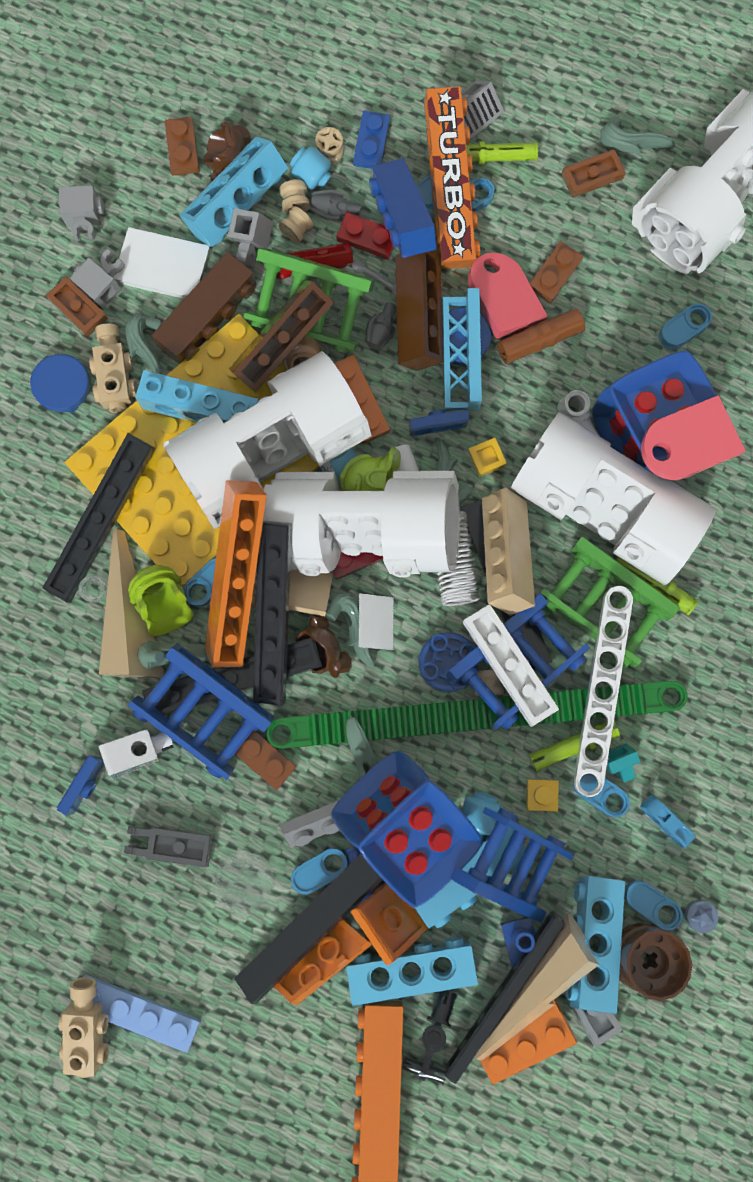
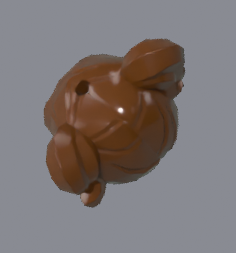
(225, 146)
(330, 652)

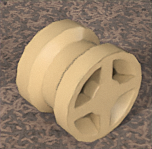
(327, 138)
(294, 194)
(295, 224)
(492, 681)

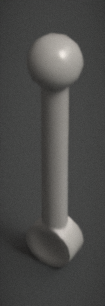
(358, 265)

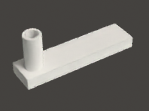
(510, 665)

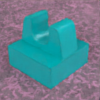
(621, 762)

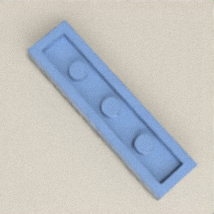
(146, 1016)

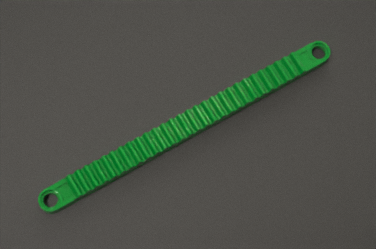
(465, 715)

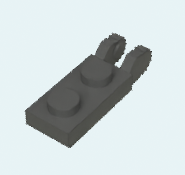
(172, 846)

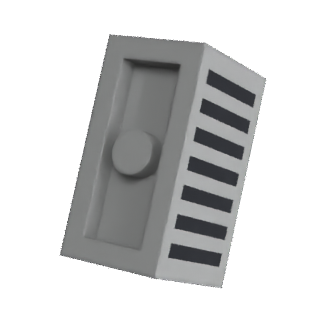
(482, 106)

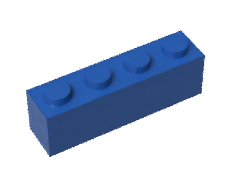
(402, 208)

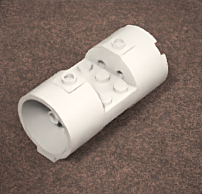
(699, 209)
(305, 415)
(641, 514)
(407, 523)

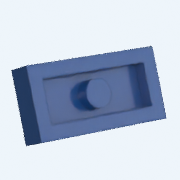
(371, 139)

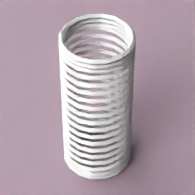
(460, 592)

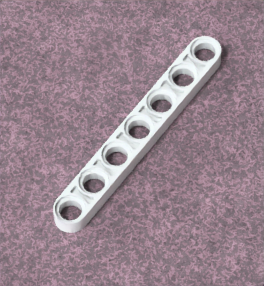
(595, 704)

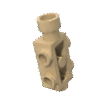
(112, 372)
(83, 1051)

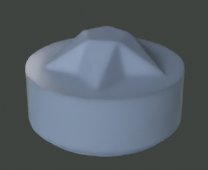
(701, 916)

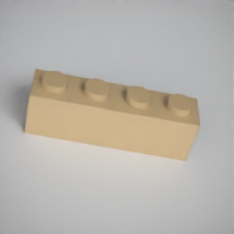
(507, 552)

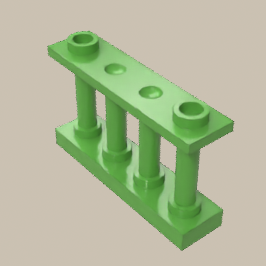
(328, 277)
(609, 573)

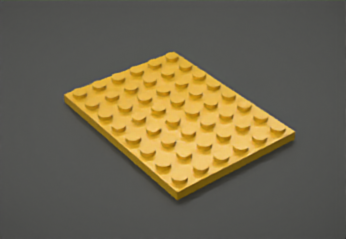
(161, 508)

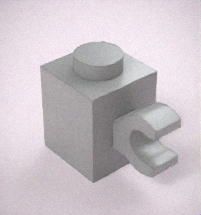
(80, 209)
(251, 232)
(97, 280)

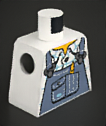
(120, 756)

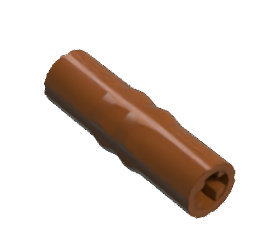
(541, 336)

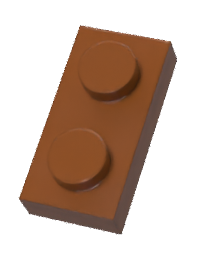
(182, 146)
(593, 173)
(556, 271)
(76, 306)
(265, 760)

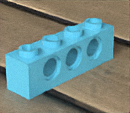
(257, 156)
(188, 399)
(609, 894)
(428, 980)

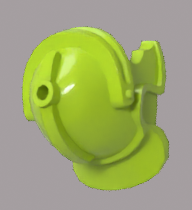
(369, 473)
(160, 599)

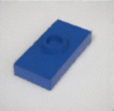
(438, 422)
(81, 786)

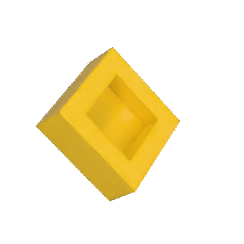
(487, 457)
(542, 795)

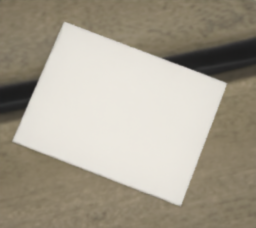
(375, 621)

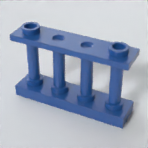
(467, 672)
(229, 700)
(492, 886)

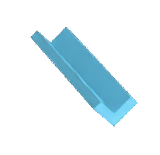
(473, 349)

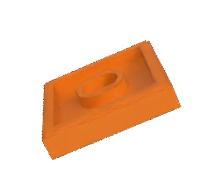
(388, 922)

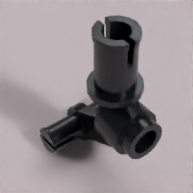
(433, 1039)

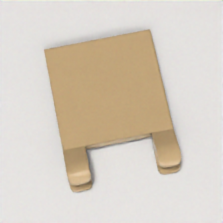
(307, 593)

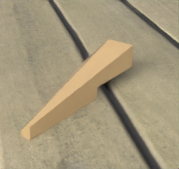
(123, 625)
(560, 968)

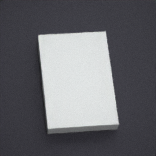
(162, 263)

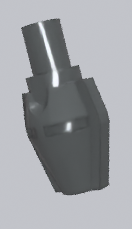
(332, 204)
(380, 328)

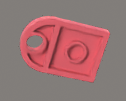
(506, 295)
(693, 440)

